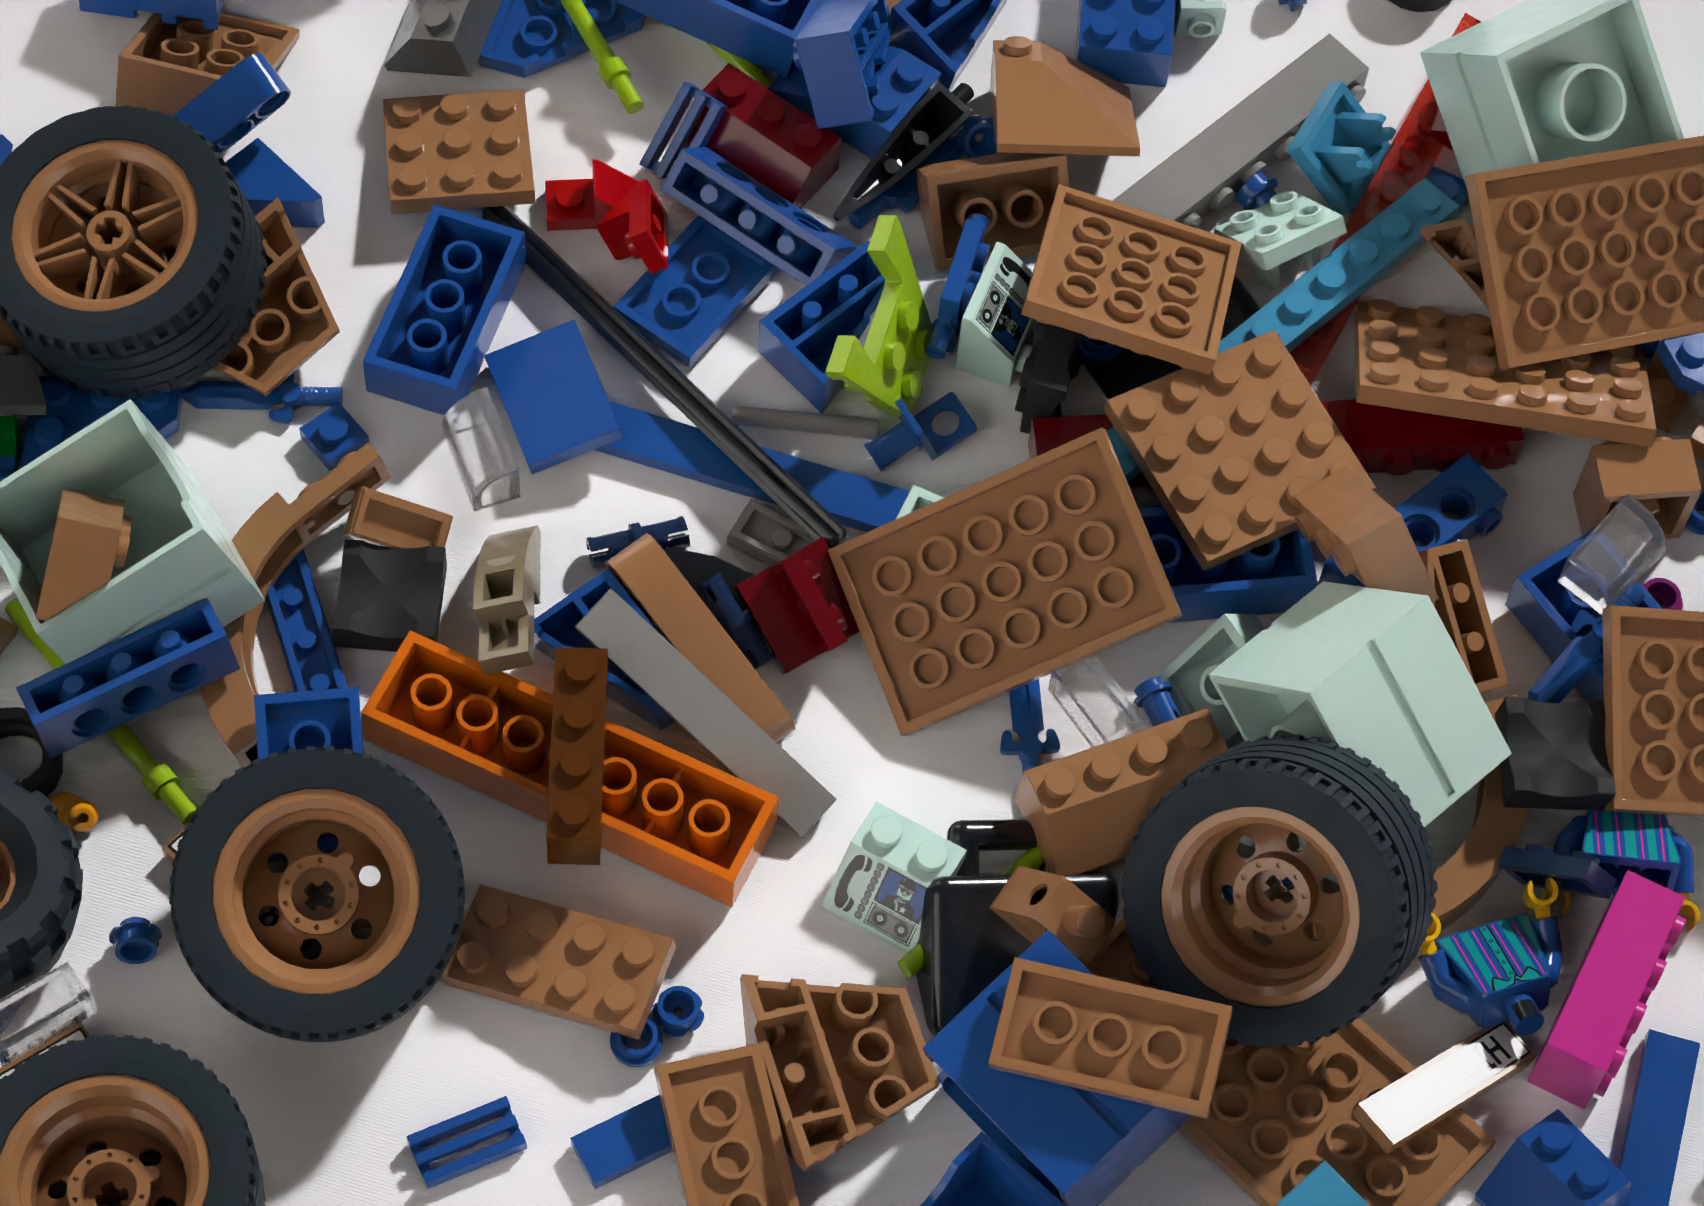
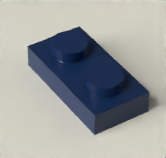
(1573, 873)

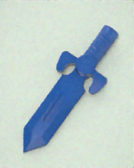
(894, 196)
(239, 396)
(1579, 655)
(1028, 723)

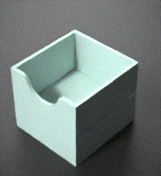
(1550, 84)
(174, 548)
(1375, 680)

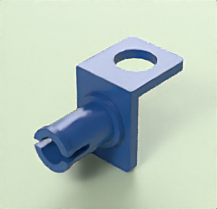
(918, 432)

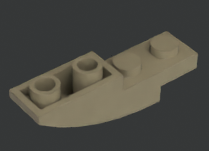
(505, 598)

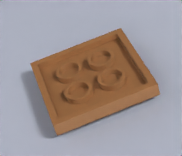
(458, 151)

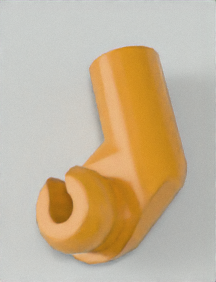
(75, 812)

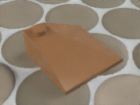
(177, 62)
(1057, 104)

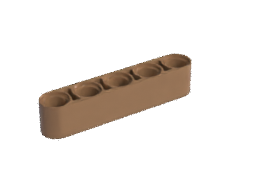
(695, 632)

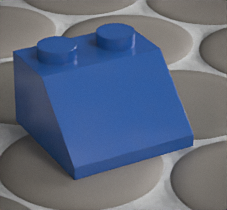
(1554, 1168)

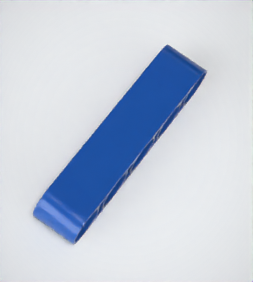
(236, 102)

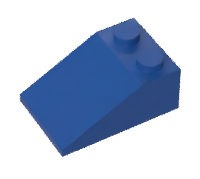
(902, 86)
(306, 720)

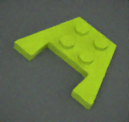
(895, 347)

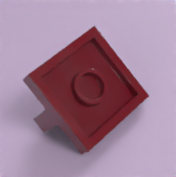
(799, 606)

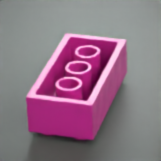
(1609, 991)

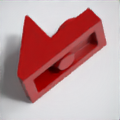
(584, 202)
(638, 228)

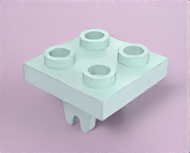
(1281, 231)

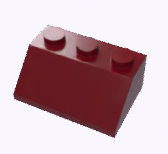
(769, 138)

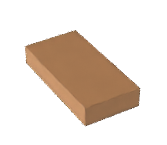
(395, 521)

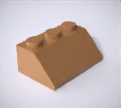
(1004, 187)
(1362, 534)
(84, 547)

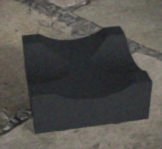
(1048, 373)
(387, 595)
(1555, 755)

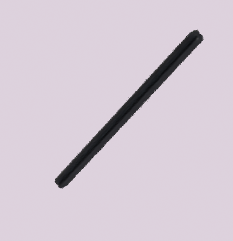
(673, 383)

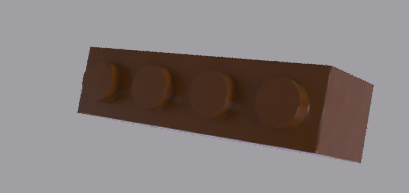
(577, 756)

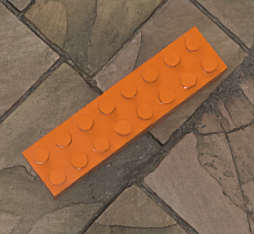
(497, 740)

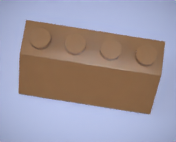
(1095, 799)

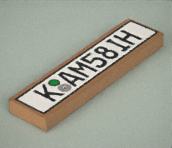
(1443, 1085)

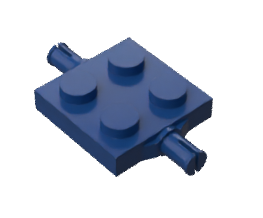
(960, 285)

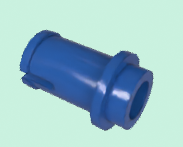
(1156, 700)

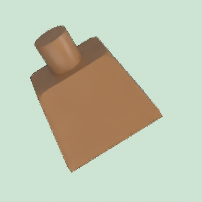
(1059, 908)

